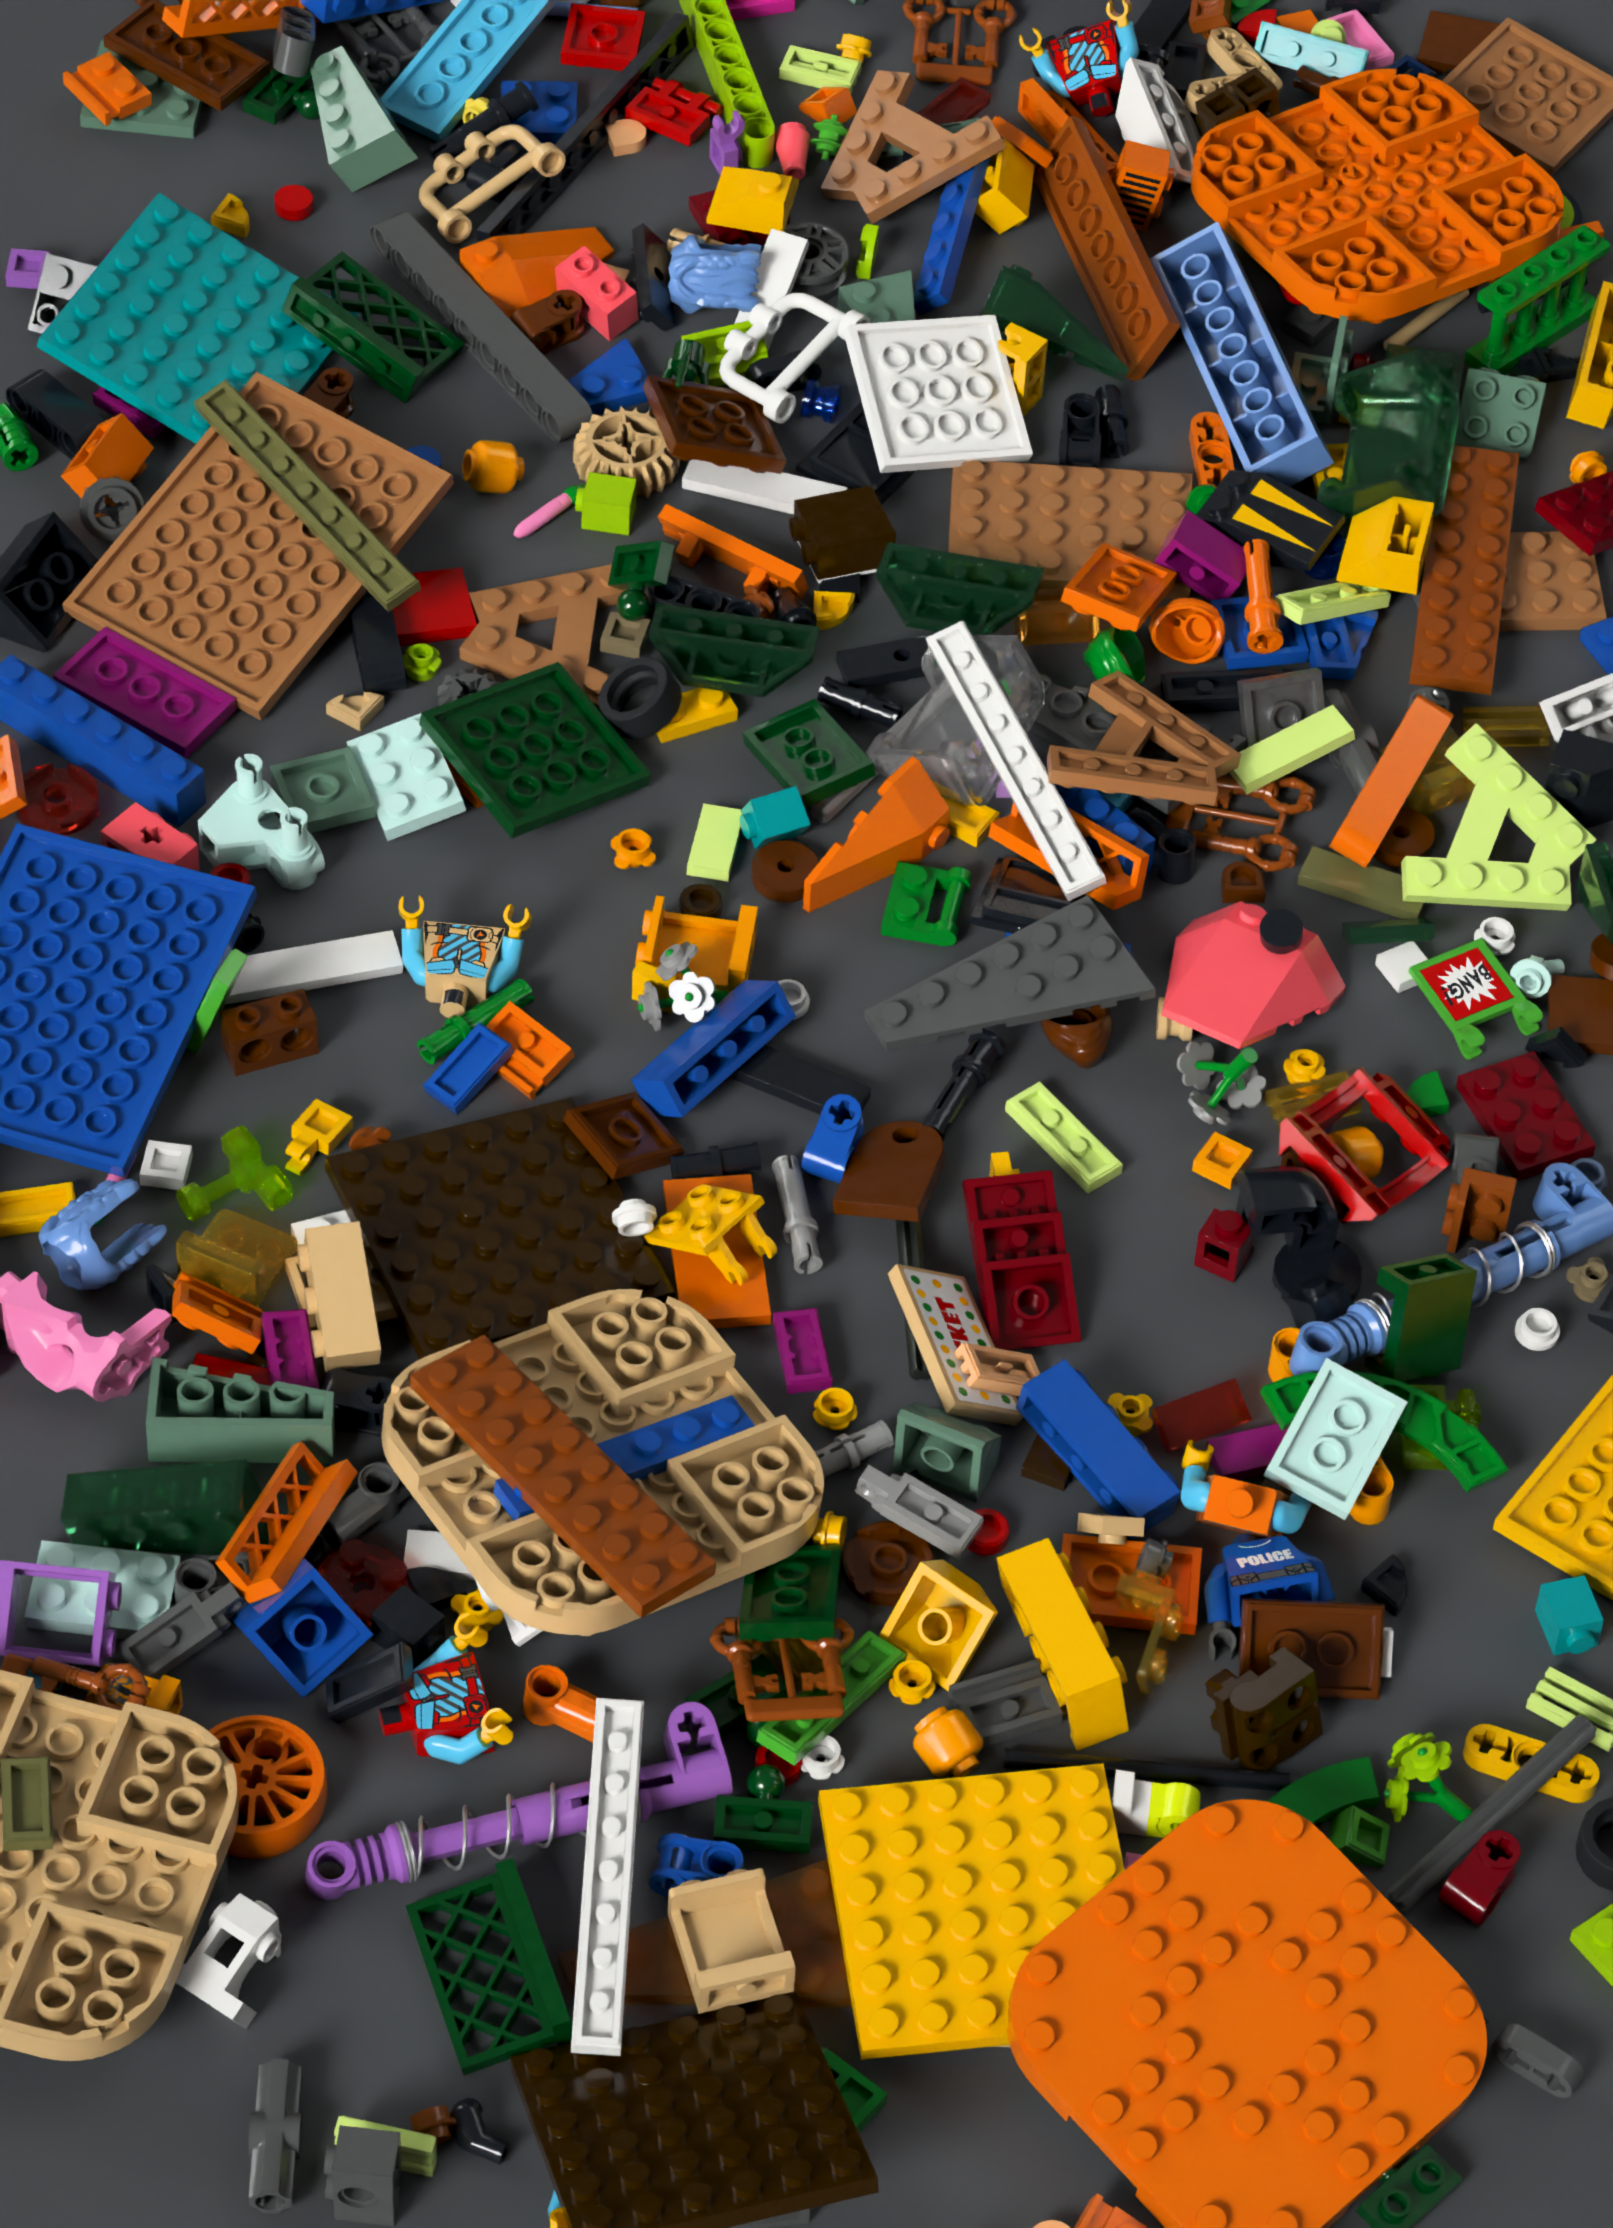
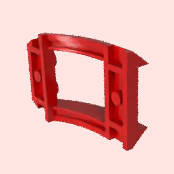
(1344, 1179)

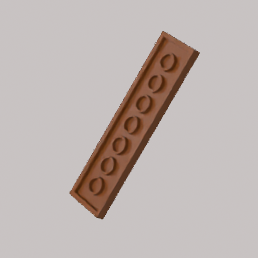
(1106, 249)
(1466, 574)
(563, 1476)

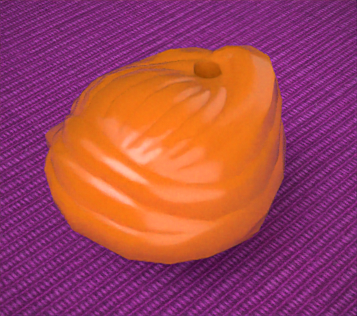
(1188, 630)

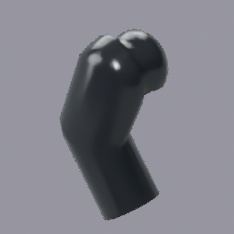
(471, 2133)

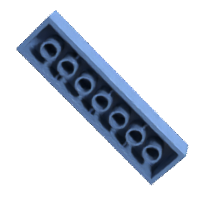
(1240, 358)

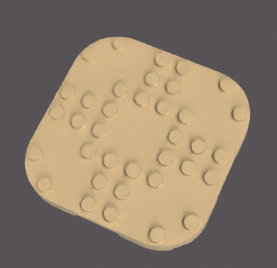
(612, 1370)
(135, 1853)

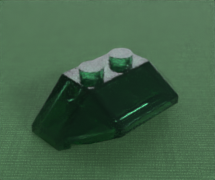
(943, 588)
(731, 649)

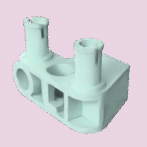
(247, 832)

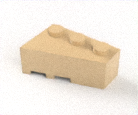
(339, 1296)

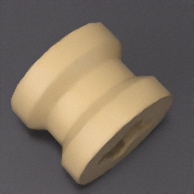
(1166, 1027)

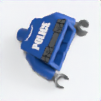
(1262, 1571)

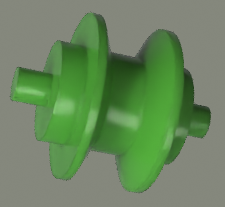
(829, 137)

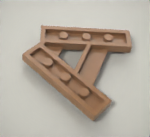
(935, 150)
(567, 596)
(1116, 764)

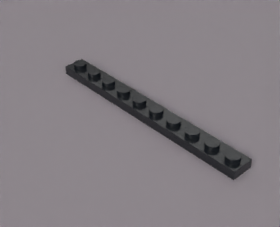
(588, 133)

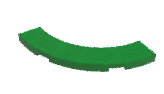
(1423, 1420)
(1331, 1791)

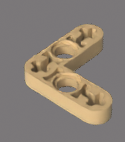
(1230, 52)

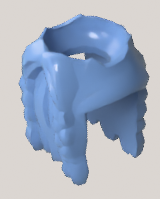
(714, 275)
(75, 1253)

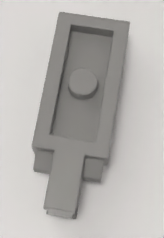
(921, 1510)

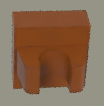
(1209, 15)

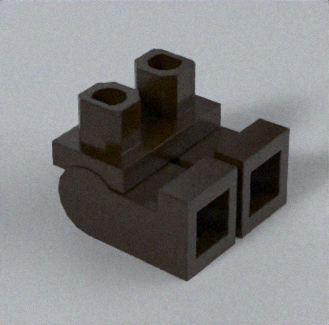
(1245, 94)
(1266, 1714)

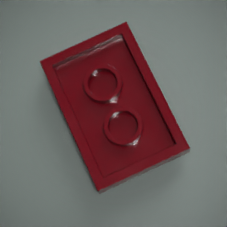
(1582, 513)
(1527, 1114)

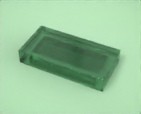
(1388, 931)

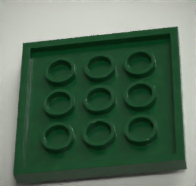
(535, 749)

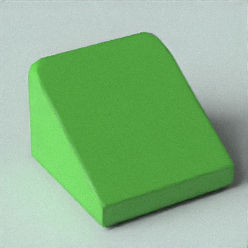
(1360, 1837)

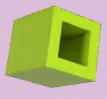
(607, 503)

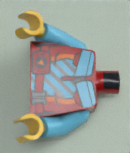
(1089, 61)
(449, 1704)

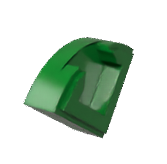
(1429, 1094)

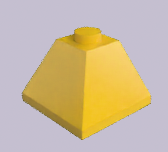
(752, 200)
(940, 1620)

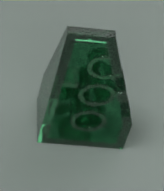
(1029, 305)

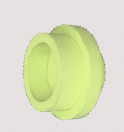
(1329, 30)

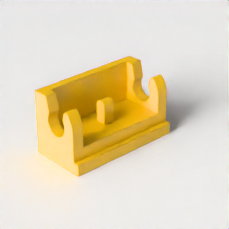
(1027, 362)

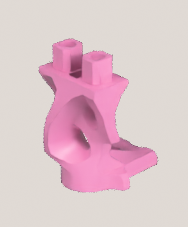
(63, 1354)

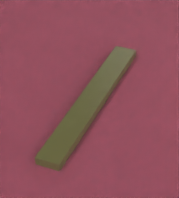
(307, 496)

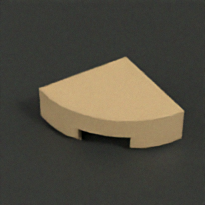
(355, 710)

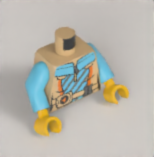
(460, 961)

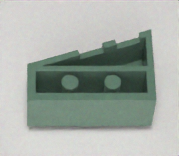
(880, 298)

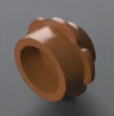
(434, 2122)

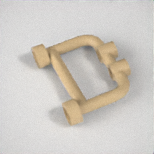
(453, 222)

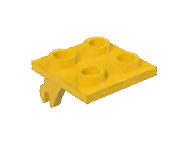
(703, 1220)

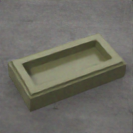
(26, 1803)

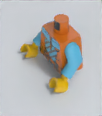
(1237, 1503)

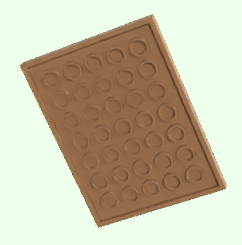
(226, 570)

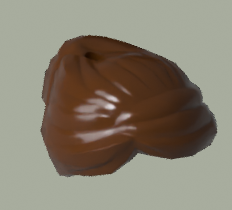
(1081, 1035)

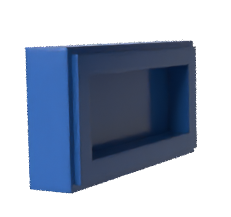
(468, 1068)

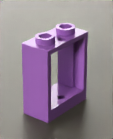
(107, 1600)

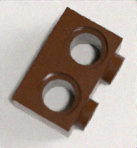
(269, 1032)

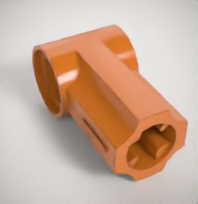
(567, 1707)

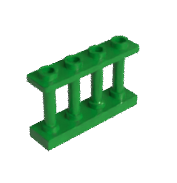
(1553, 317)

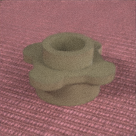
(1585, 1287)

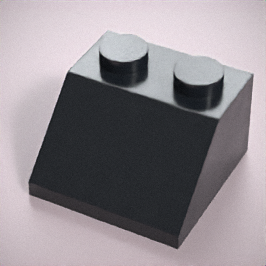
(1583, 778)

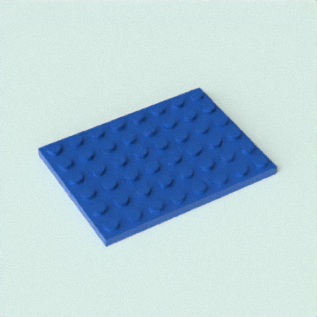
(100, 989)

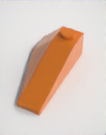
(522, 266)
(900, 827)

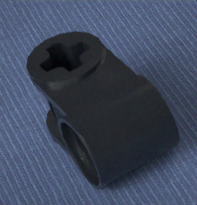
(1080, 430)
(357, 1400)

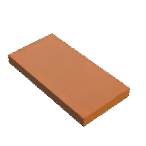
(700, 1280)

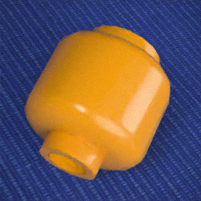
(492, 466)
(1362, 1148)
(948, 1743)

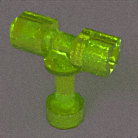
(246, 1173)

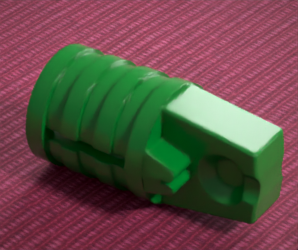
(14, 440)

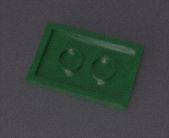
(809, 752)
(793, 1596)

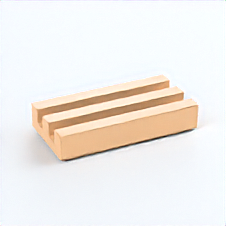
(996, 1368)

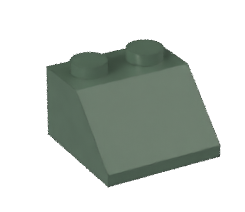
(945, 1450)

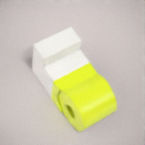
(1151, 1807)

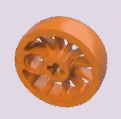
(268, 1783)

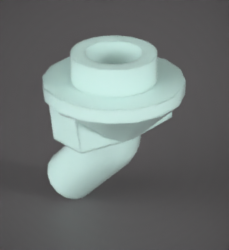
(1534, 975)

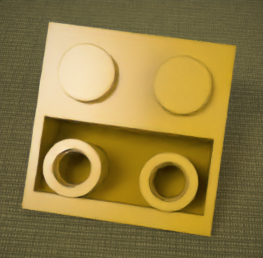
(1388, 545)

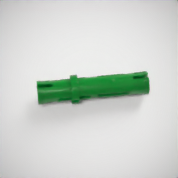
(458, 1027)

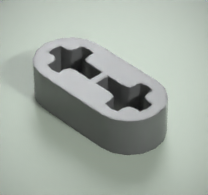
(1538, 2060)

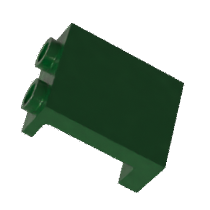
(1426, 1317)

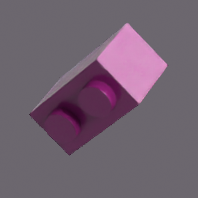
(1203, 558)

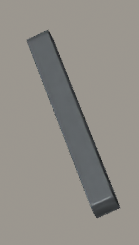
(481, 326)

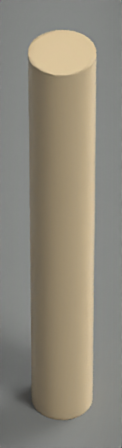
(1425, 319)

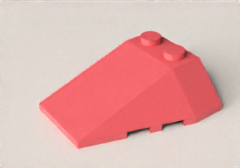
(1236, 987)

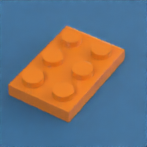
(1118, 587)
(1099, 1568)

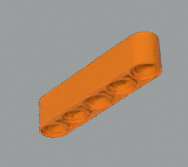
(1391, 781)

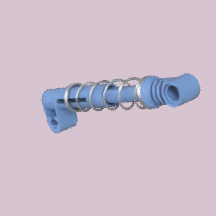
(1572, 1219)

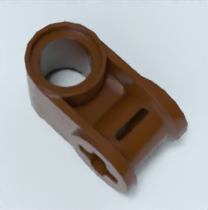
(549, 325)
(333, 391)

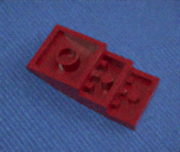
(1021, 1261)

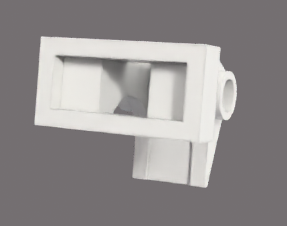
(220, 1986)

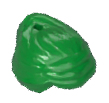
(1116, 651)

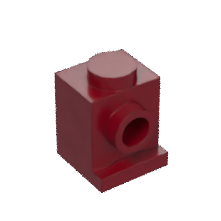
(1228, 1232)

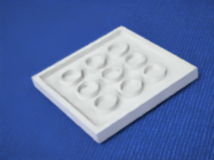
(937, 393)

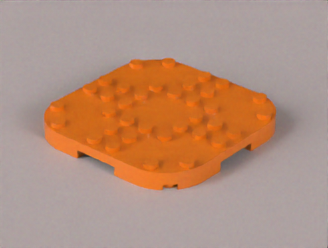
(1423, 219)
(1246, 2025)

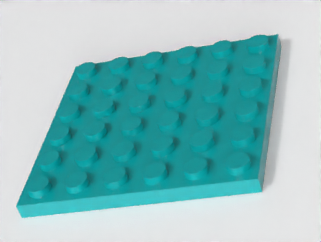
(179, 315)

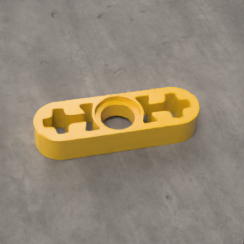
(1522, 1745)

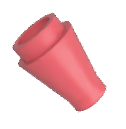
(792, 148)

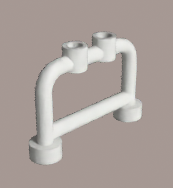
(776, 400)

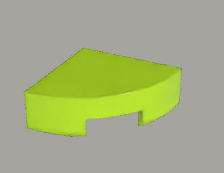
(869, 251)

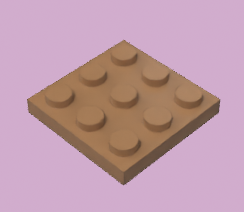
(1549, 585)

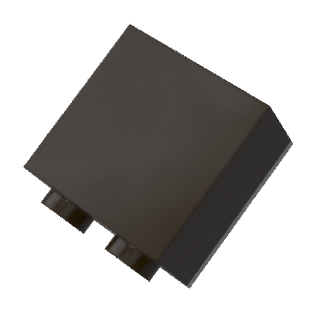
(841, 532)

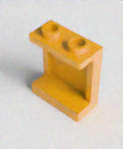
(722, 944)

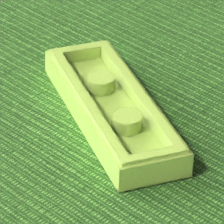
(1331, 602)
(1292, 748)
(1063, 1137)

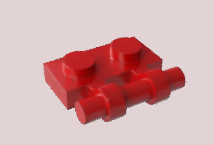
(673, 110)

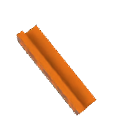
(224, 16)
(1048, 114)
(1120, 887)
(288, 1534)

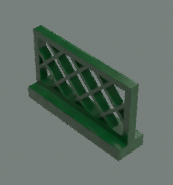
(361, 340)
(533, 1967)

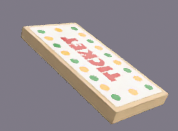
(941, 1319)

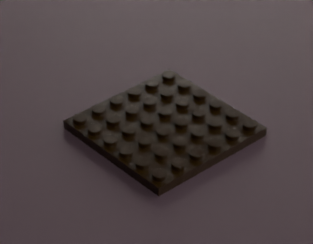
(490, 1226)
(696, 2122)

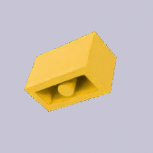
(1006, 189)

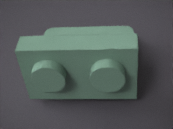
(1319, 374)
(1500, 411)

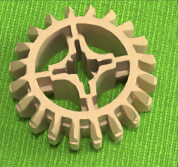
(625, 446)

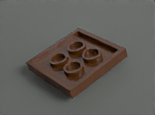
(714, 425)

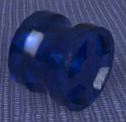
(821, 401)
(1328, 563)

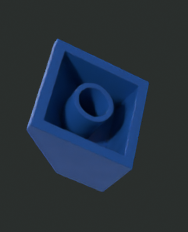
(303, 1629)

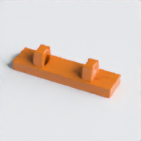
(701, 538)

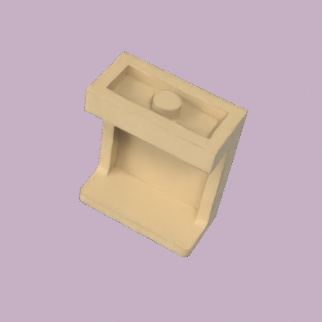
(729, 1940)

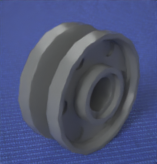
(824, 262)

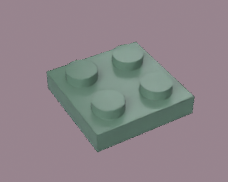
(326, 788)

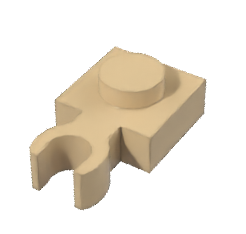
(1111, 1528)

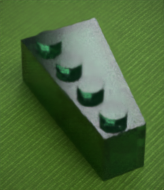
(161, 1507)

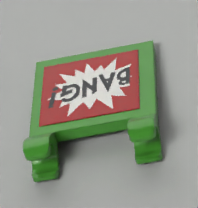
(1471, 988)

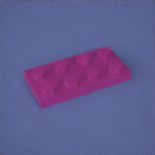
(146, 691)

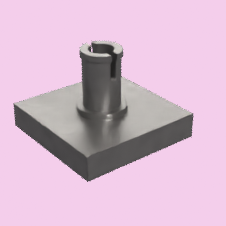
(1278, 702)

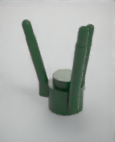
(687, 363)

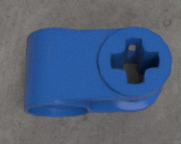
(833, 1144)
(694, 1861)

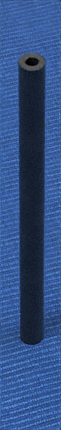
(1152, 1770)

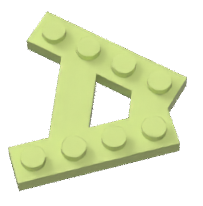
(1499, 791)

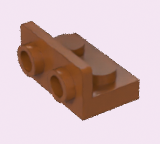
(1478, 1207)

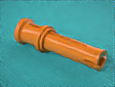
(1262, 610)

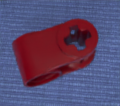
(1480, 1879)

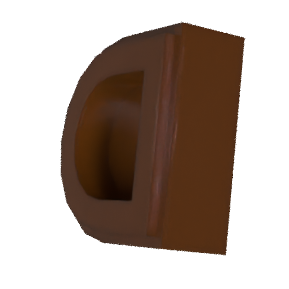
(1242, 883)

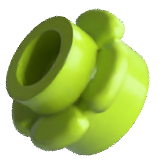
(421, 662)

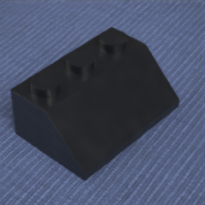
(36, 579)

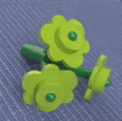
(1421, 1759)

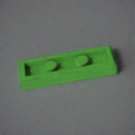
(216, 998)

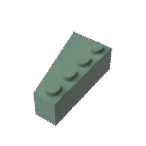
(355, 124)
(234, 1418)

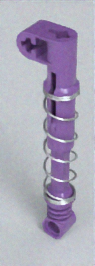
(530, 1818)

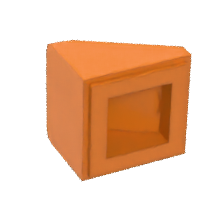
(829, 102)

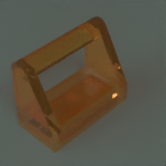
(1054, 621)

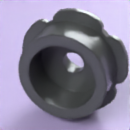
(1155, 1558)

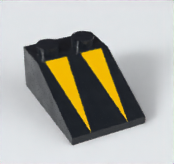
(1262, 508)

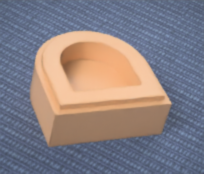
(626, 136)

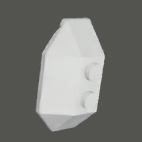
(1157, 116)
(1582, 710)

